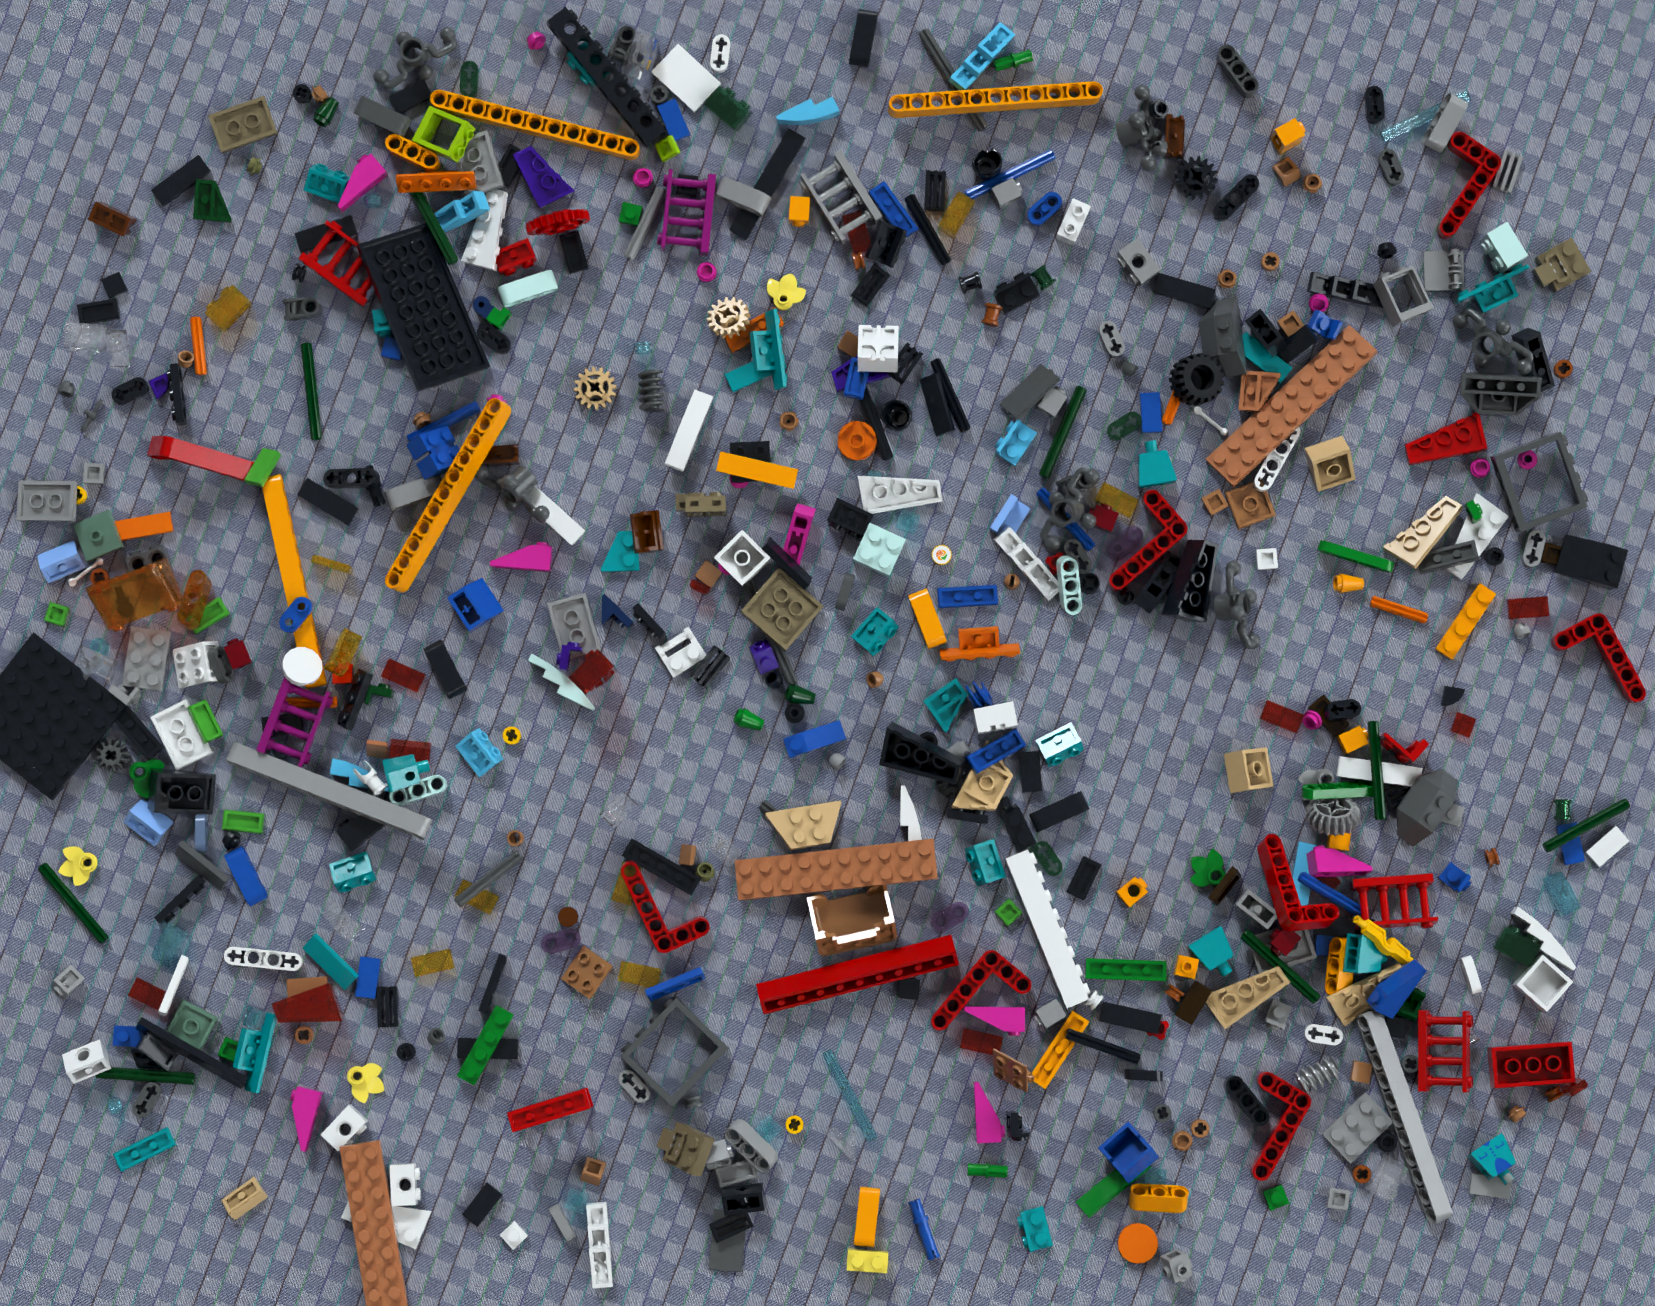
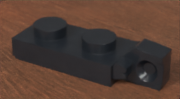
(1016, 825)

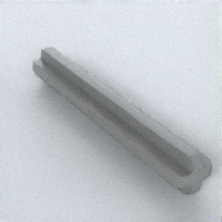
(645, 223)

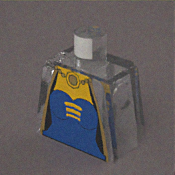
(645, 46)

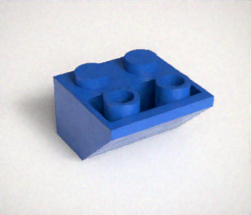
(475, 604)

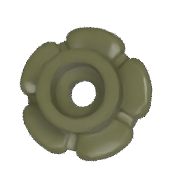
(254, 166)
(705, 867)

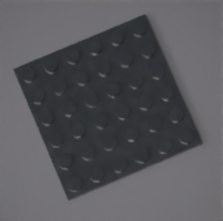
(50, 716)

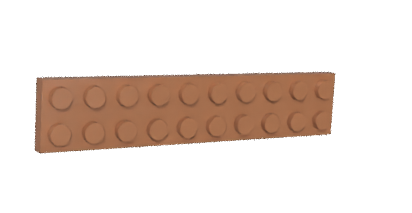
(1291, 406)
(836, 869)
(373, 1224)

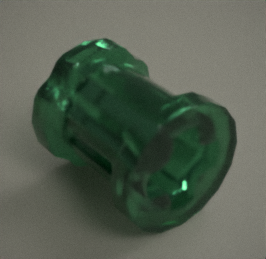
(1043, 277)
(1562, 809)

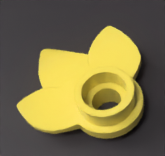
(785, 289)
(75, 865)
(367, 1083)

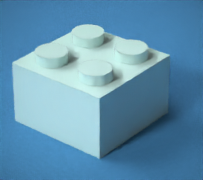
(1503, 248)
(879, 550)

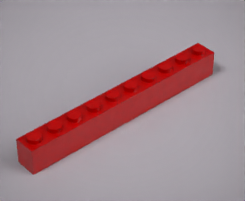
(857, 974)

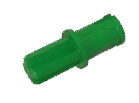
(1013, 60)
(987, 1170)

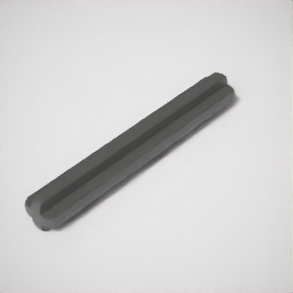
(488, 879)

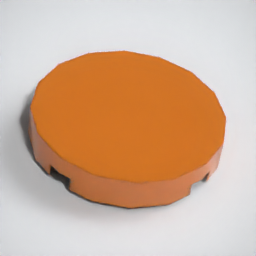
(857, 440)
(1137, 1243)

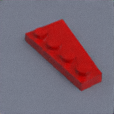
(1457, 439)

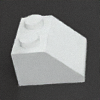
(742, 558)

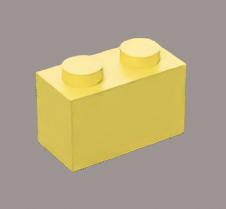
(867, 1260)

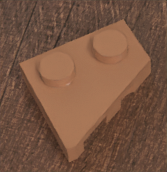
(1256, 389)

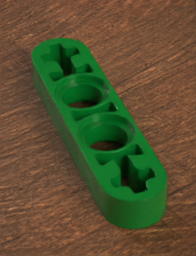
(1355, 556)
(1337, 790)

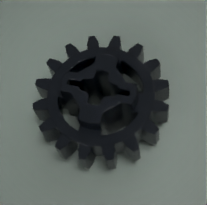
(1192, 171)

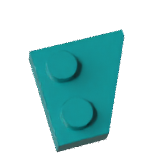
(621, 554)
(946, 703)

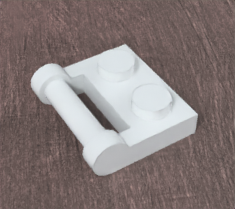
(683, 658)

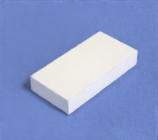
(1607, 846)

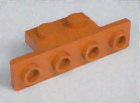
(436, 181)
(979, 643)

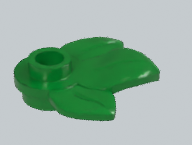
(142, 781)
(1206, 867)

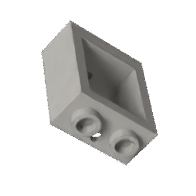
(1415, 288)

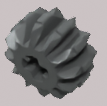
(115, 748)

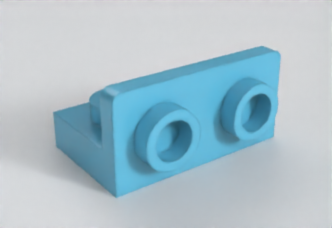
(1015, 442)
(479, 752)

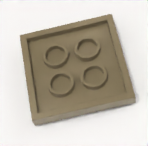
(781, 609)

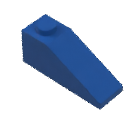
(814, 739)
(1394, 990)

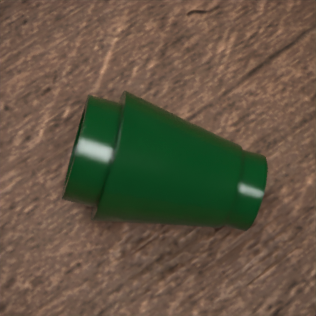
(325, 113)
(799, 695)

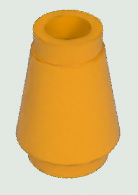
(1347, 583)

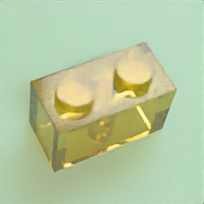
(956, 215)
(228, 307)
(342, 652)

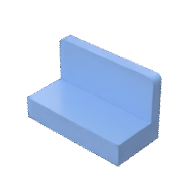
(1010, 515)
(60, 561)
(147, 823)

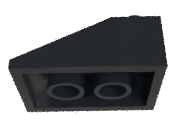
(1591, 561)
(181, 792)

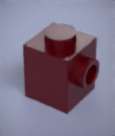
(1104, 517)
(237, 654)
(1283, 941)

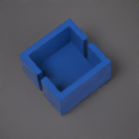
(440, 448)
(1128, 1152)

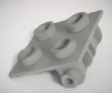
(1444, 270)

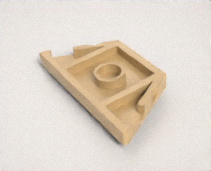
(983, 789)
(806, 825)

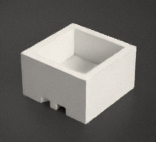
(877, 349)
(994, 718)
(1542, 983)

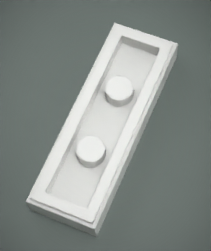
(173, 986)

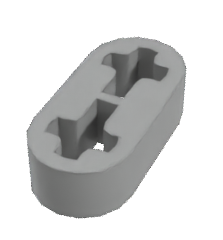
(1107, 340)
(1538, 549)
(630, 1089)
(562, 1222)

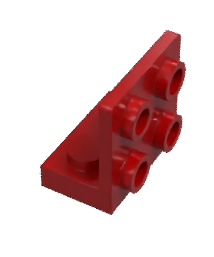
(1403, 755)

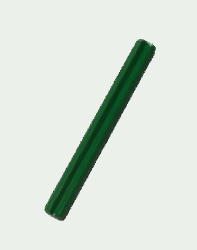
(435, 228)
(311, 391)
(1062, 432)
(1376, 770)
(1586, 825)
(73, 903)
(1274, 961)
(148, 1075)

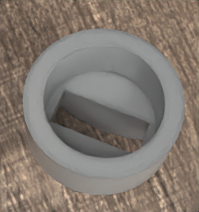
(1521, 630)
(837, 761)

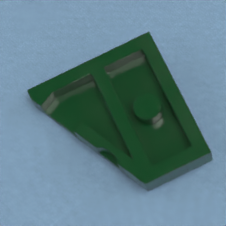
(209, 202)

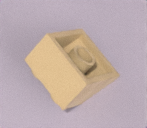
(1330, 463)
(1248, 770)

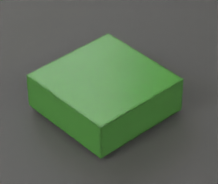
(57, 614)
(1008, 912)

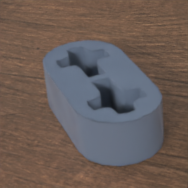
(201, 833)

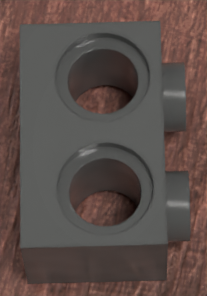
(147, 556)

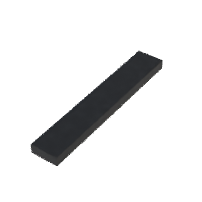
(770, 180)
(192, 1053)

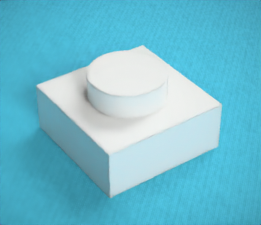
(1266, 559)
(514, 1235)

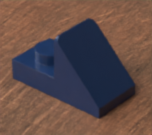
(610, 609)

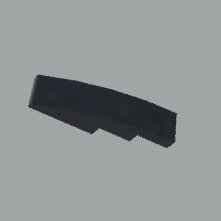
(1344, 289)

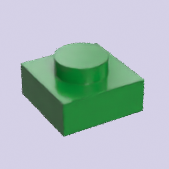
(630, 214)
(1474, 511)
(1275, 1197)

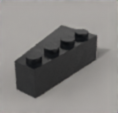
(1193, 582)
(918, 756)

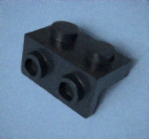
(886, 243)

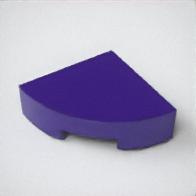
(159, 385)

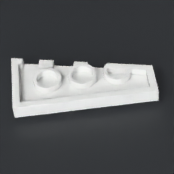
(484, 238)
(889, 493)
(1481, 531)
(408, 1223)

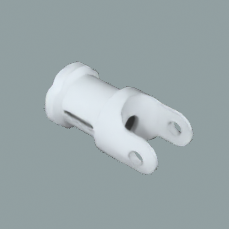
(371, 780)

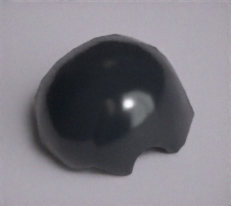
(987, 164)
(896, 415)

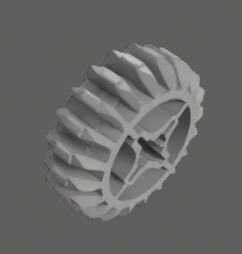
(1333, 816)

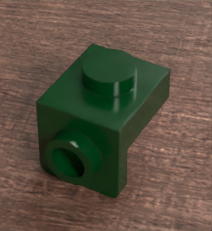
(380, 690)
(1412, 1004)

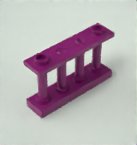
(704, 204)
(274, 724)

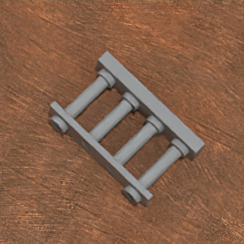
(849, 181)

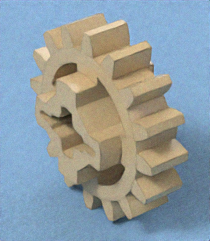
(728, 317)
(589, 395)

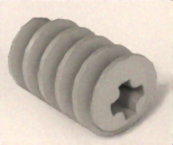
(1317, 1075)

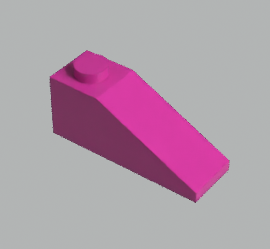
(364, 177)
(799, 531)
(530, 558)
(1333, 863)
(1004, 1018)
(305, 1110)
(987, 1122)

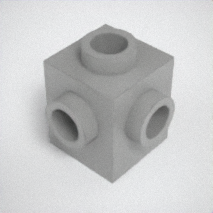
(1176, 1266)

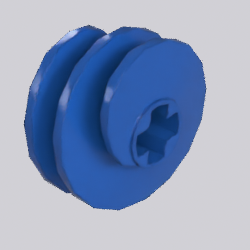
(980, 696)

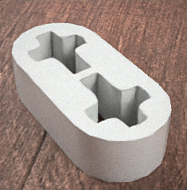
(715, 53)
(1471, 974)
(1322, 1039)

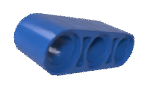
(246, 876)

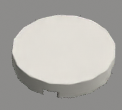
(302, 666)

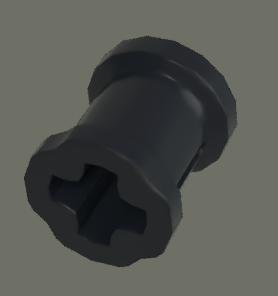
(970, 282)

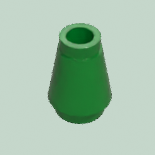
(747, 719)

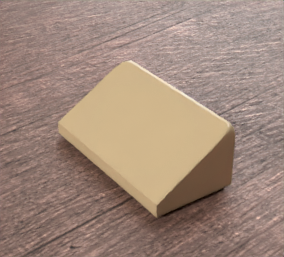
(244, 1198)

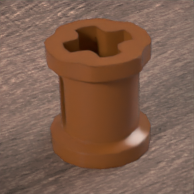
(991, 314)

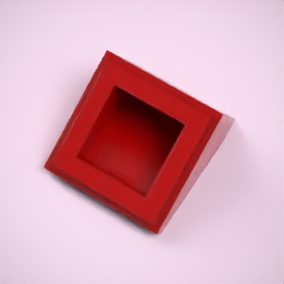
(345, 679)

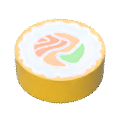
(941, 555)

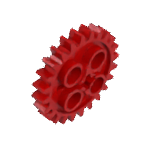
(557, 222)

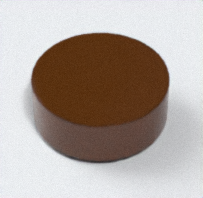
(568, 916)

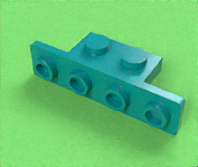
(1495, 292)
(767, 350)
(253, 1052)

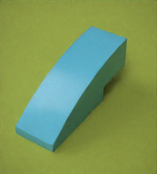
(809, 113)
(462, 211)
(345, 769)

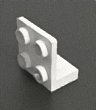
(193, 664)

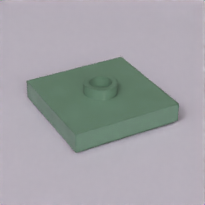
(98, 535)
(192, 1024)

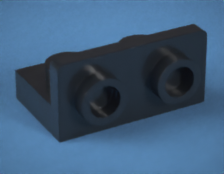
(1016, 293)
(849, 518)
(1013, 1124)

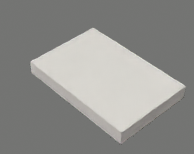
(686, 78)
(180, 735)

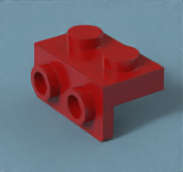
(514, 257)

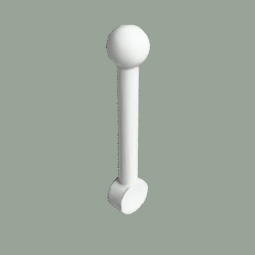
(1198, 411)
(72, 581)

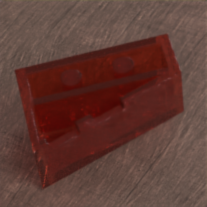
(593, 672)
(310, 1006)

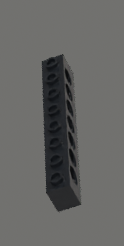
(566, 18)

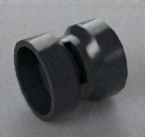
(1091, 581)

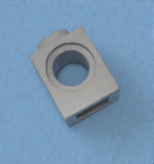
(1007, 193)
(1052, 402)
(1049, 1014)
(719, 1155)

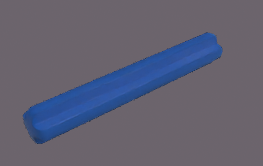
(448, 420)
(1073, 528)
(1329, 893)

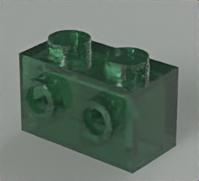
(729, 108)
(1517, 945)

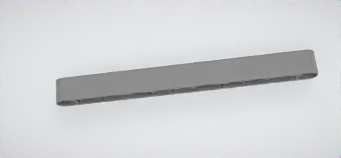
(329, 791)
(1404, 1116)

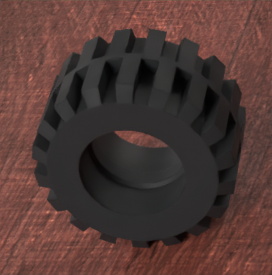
(1210, 377)

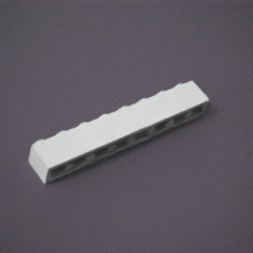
(1046, 928)

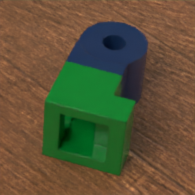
(490, 313)

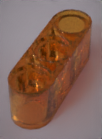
(191, 591)

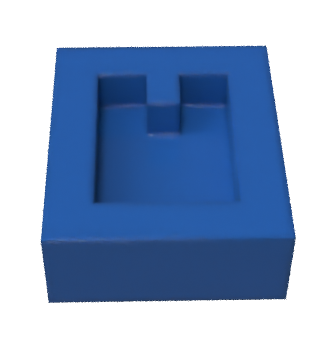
(1324, 325)
(1455, 878)

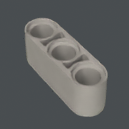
(1444, 122)
(742, 196)
(412, 492)
(751, 1145)

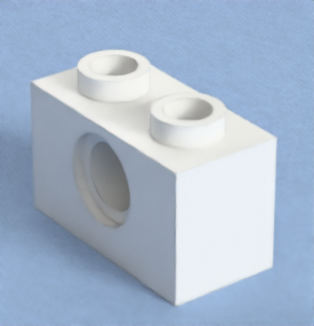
(1073, 222)
(86, 1061)
(351, 1117)
(403, 1197)

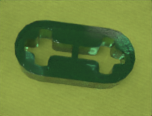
(464, 79)
(1121, 422)
(1051, 855)

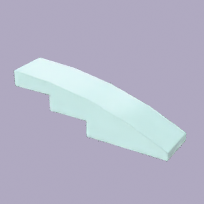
(567, 687)

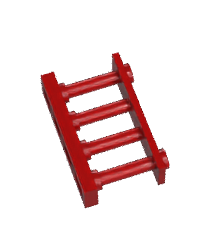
(327, 271)
(1402, 884)
(1426, 1060)
(550, 1109)

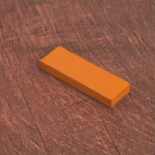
(741, 341)
(145, 526)

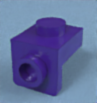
(763, 656)
(564, 657)

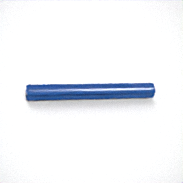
(1013, 172)

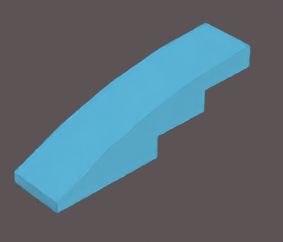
(981, 57)
(1301, 866)

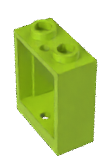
(428, 127)

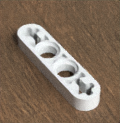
(1279, 459)
(263, 958)

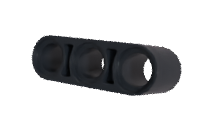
(863, 38)
(445, 669)
(1059, 811)
(1255, 1105)

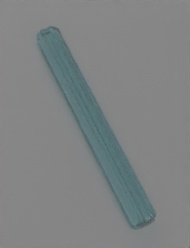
(1416, 120)
(849, 1095)

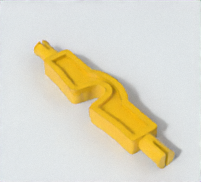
(1377, 935)

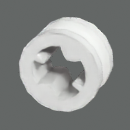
(1094, 1000)

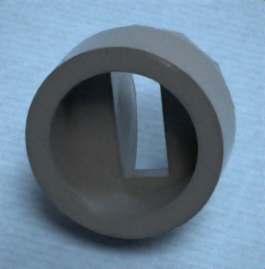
(1159, 148)
(1128, 368)
(66, 389)
(436, 1036)

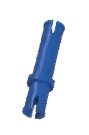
(921, 1222)

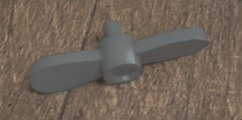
(91, 416)

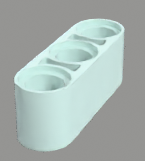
(528, 288)
(1065, 576)
(426, 783)

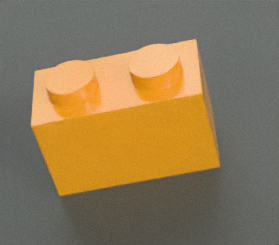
(1288, 135)

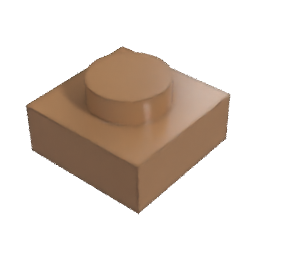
(1290, 324)
(1214, 502)

